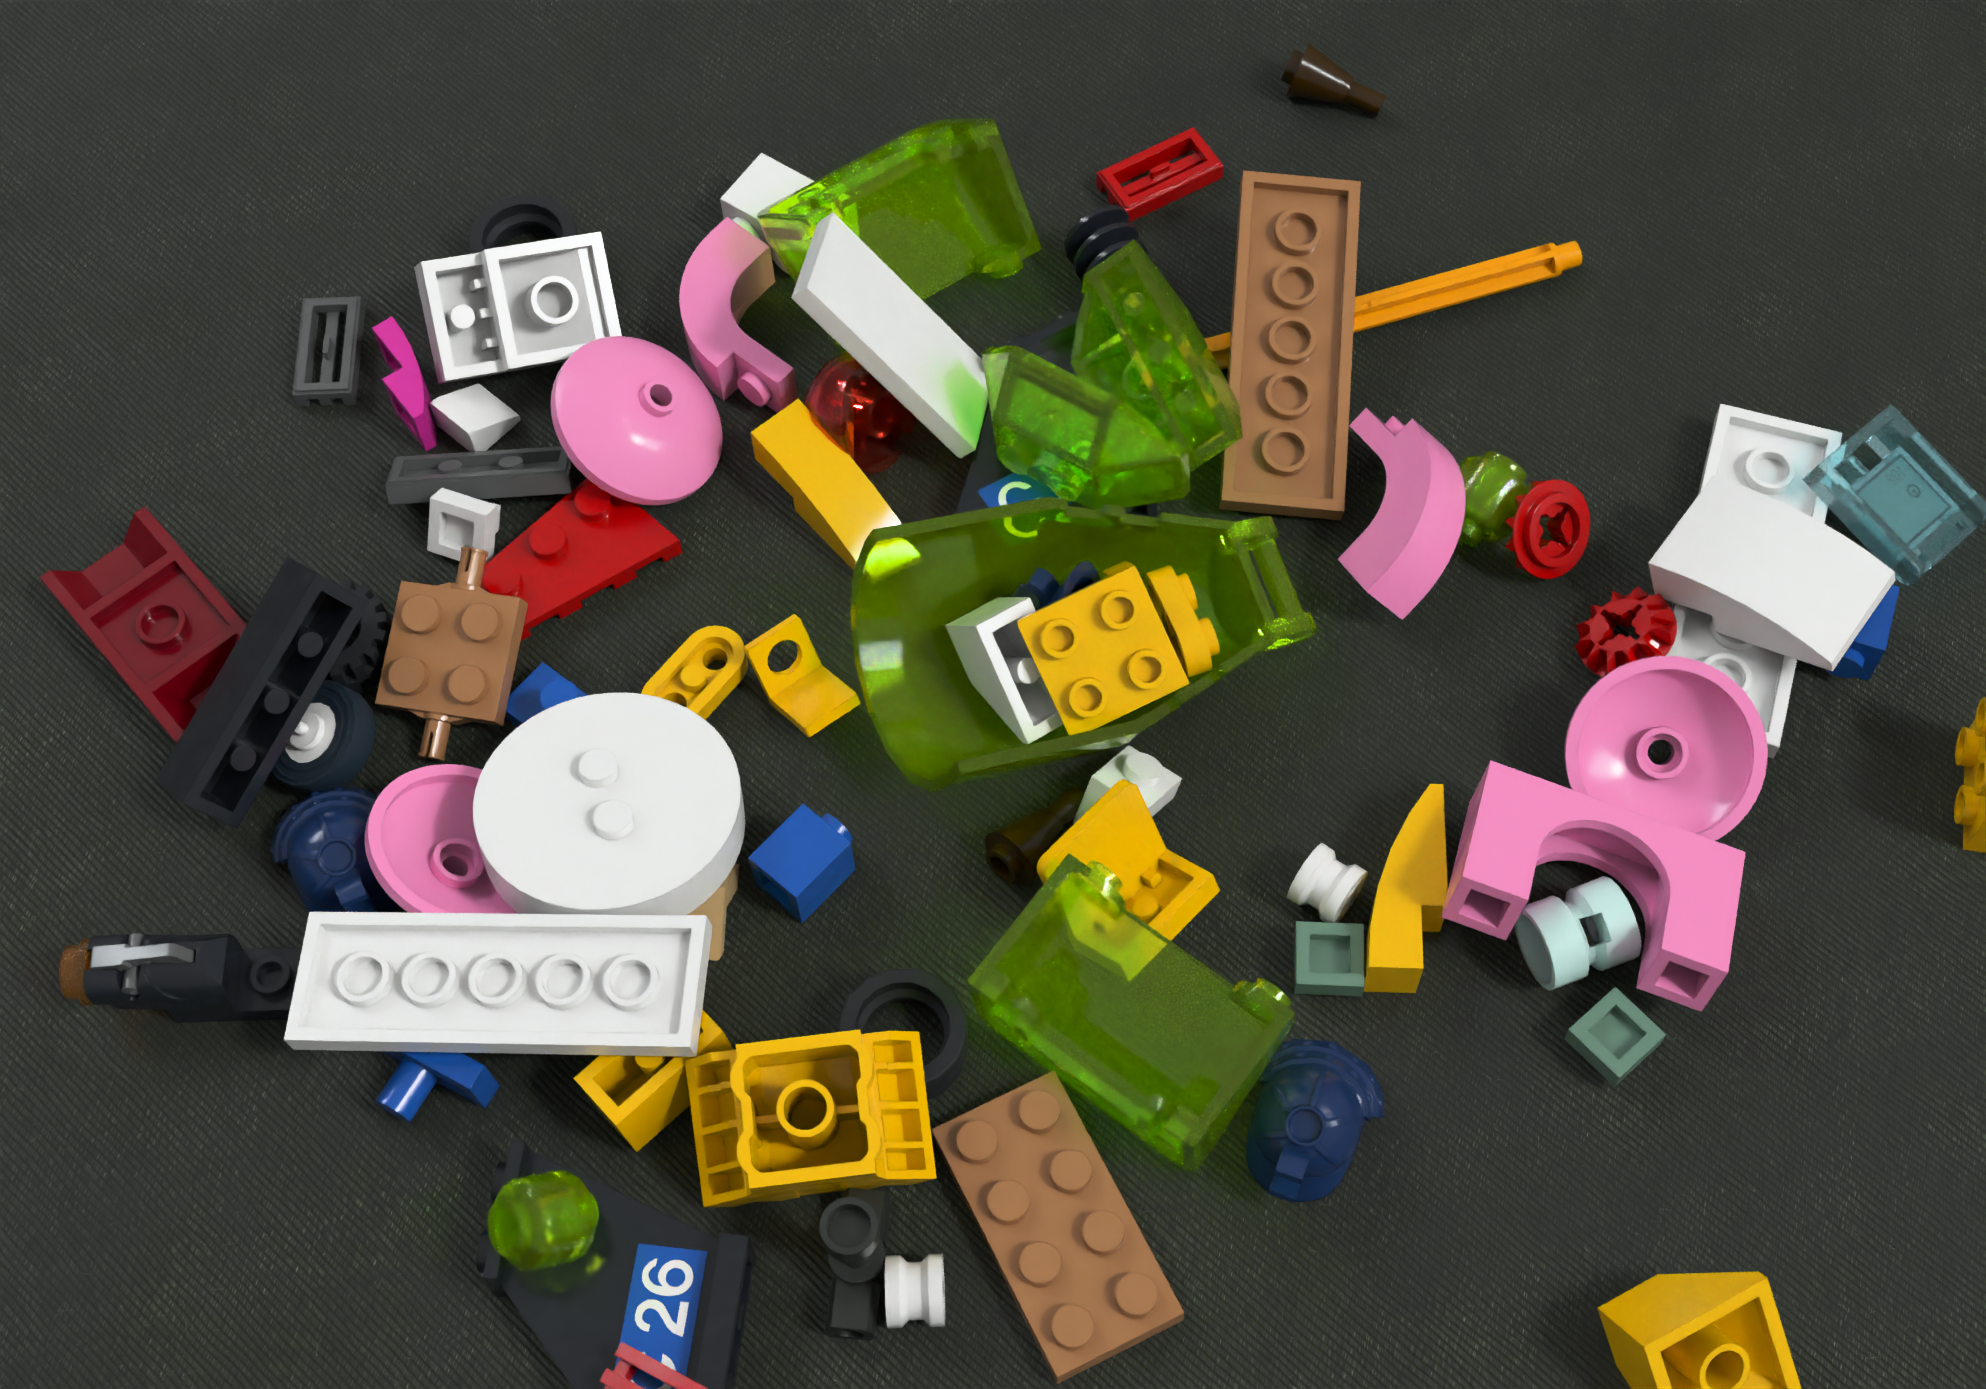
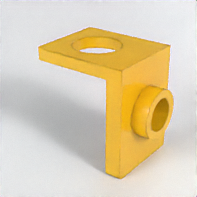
(806, 690)

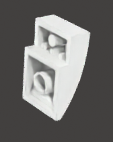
(516, 305)
(1770, 574)

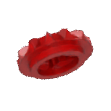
(1567, 527)
(1651, 619)

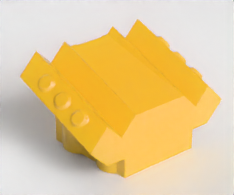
(810, 1116)

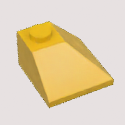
(1700, 1333)

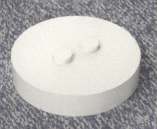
(610, 809)

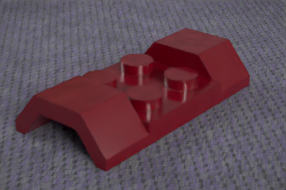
(152, 620)

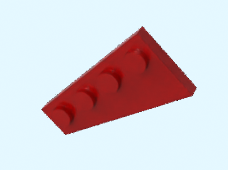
(576, 552)

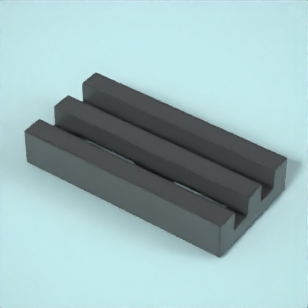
(327, 388)

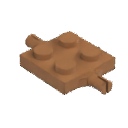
(452, 653)

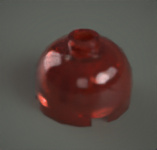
(857, 413)

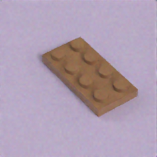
(1057, 1226)

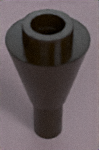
(1320, 79)
(1019, 845)

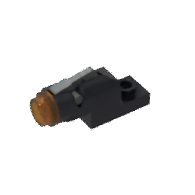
(185, 974)

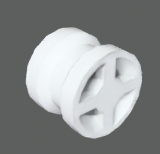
(1327, 884)
(914, 1290)

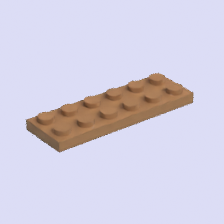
(1292, 345)

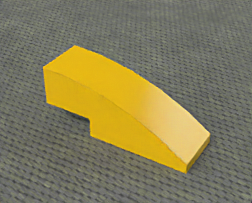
(822, 480)
(1408, 899)

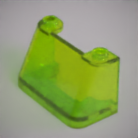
(923, 203)
(1128, 1014)

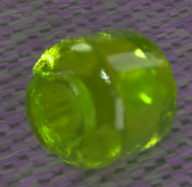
(1490, 491)
(543, 1220)

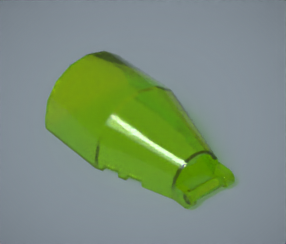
(940, 568)

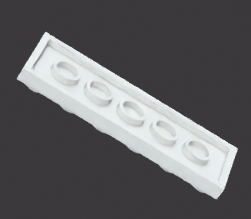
(1771, 459)
(501, 983)

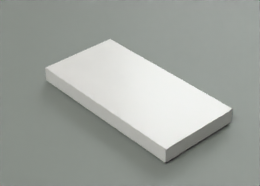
(893, 334)

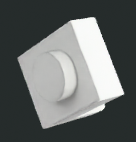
(1153, 780)

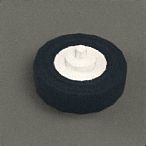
(328, 742)

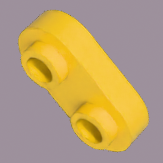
(1175, 605)
(685, 674)

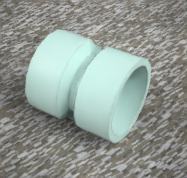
(1587, 929)

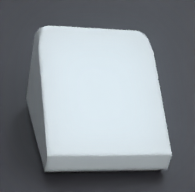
(473, 417)

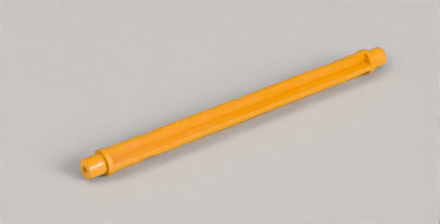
(1447, 289)

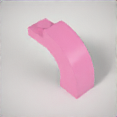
(716, 289)
(1418, 519)

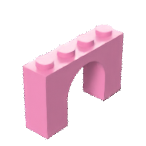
(1677, 877)

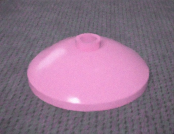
(624, 437)
(1712, 735)
(423, 832)

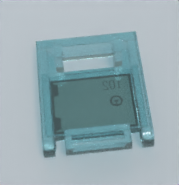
(1908, 505)

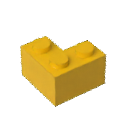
(645, 1091)

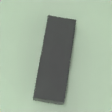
(481, 474)

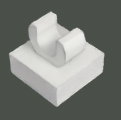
(461, 522)

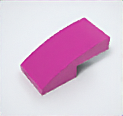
(406, 383)

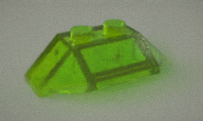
(1150, 354)
(1078, 435)

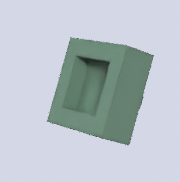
(1329, 958)
(1614, 1036)

